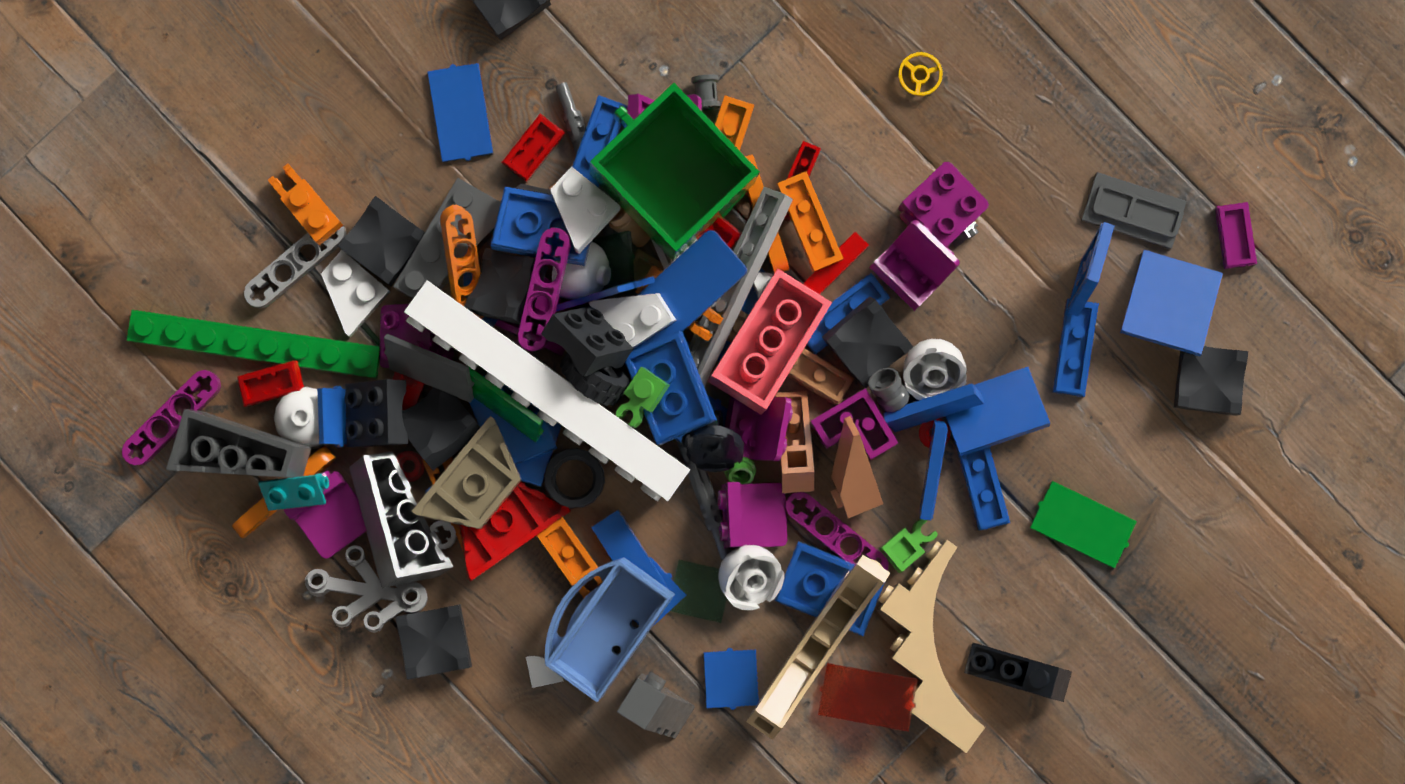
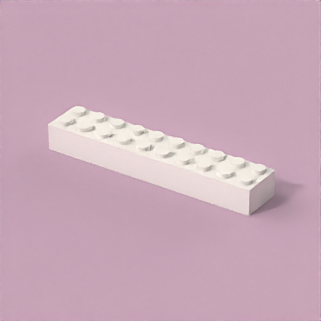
(546, 390)

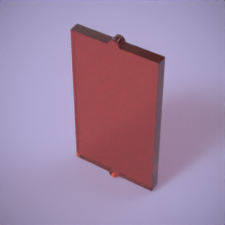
(868, 697)

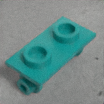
(294, 491)

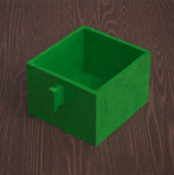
(672, 170)

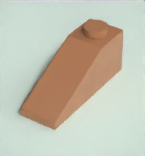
(797, 461)
(852, 474)

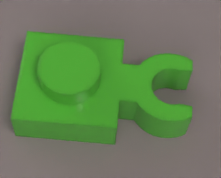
(644, 393)
(905, 547)

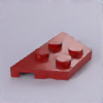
(514, 524)

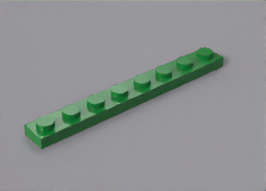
(253, 343)

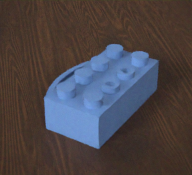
(601, 622)

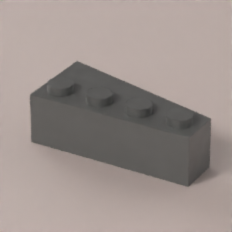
(429, 257)
(226, 447)
(398, 538)
(655, 706)

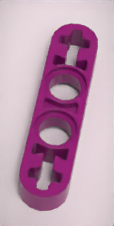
(539, 288)
(169, 415)
(839, 531)

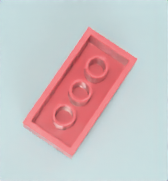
(769, 342)

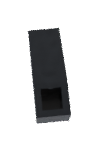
(1018, 672)

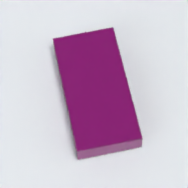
(1236, 235)

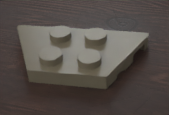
(473, 482)

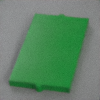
(506, 406)
(1083, 524)

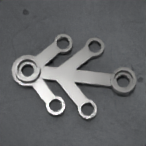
(370, 591)

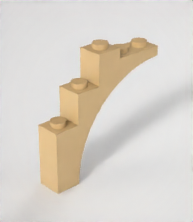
(817, 646)
(917, 651)

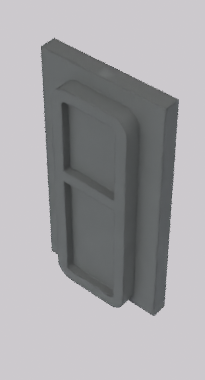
(1134, 210)

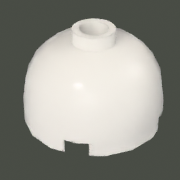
(586, 279)
(933, 368)
(298, 417)
(750, 576)

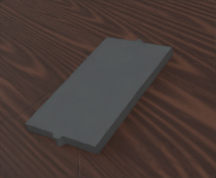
(429, 368)

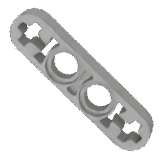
(298, 267)

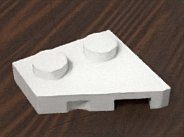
(582, 207)
(352, 291)
(636, 316)

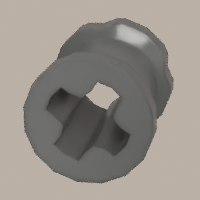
(707, 89)

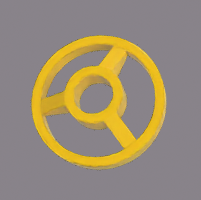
(913, 69)

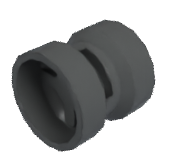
(888, 389)

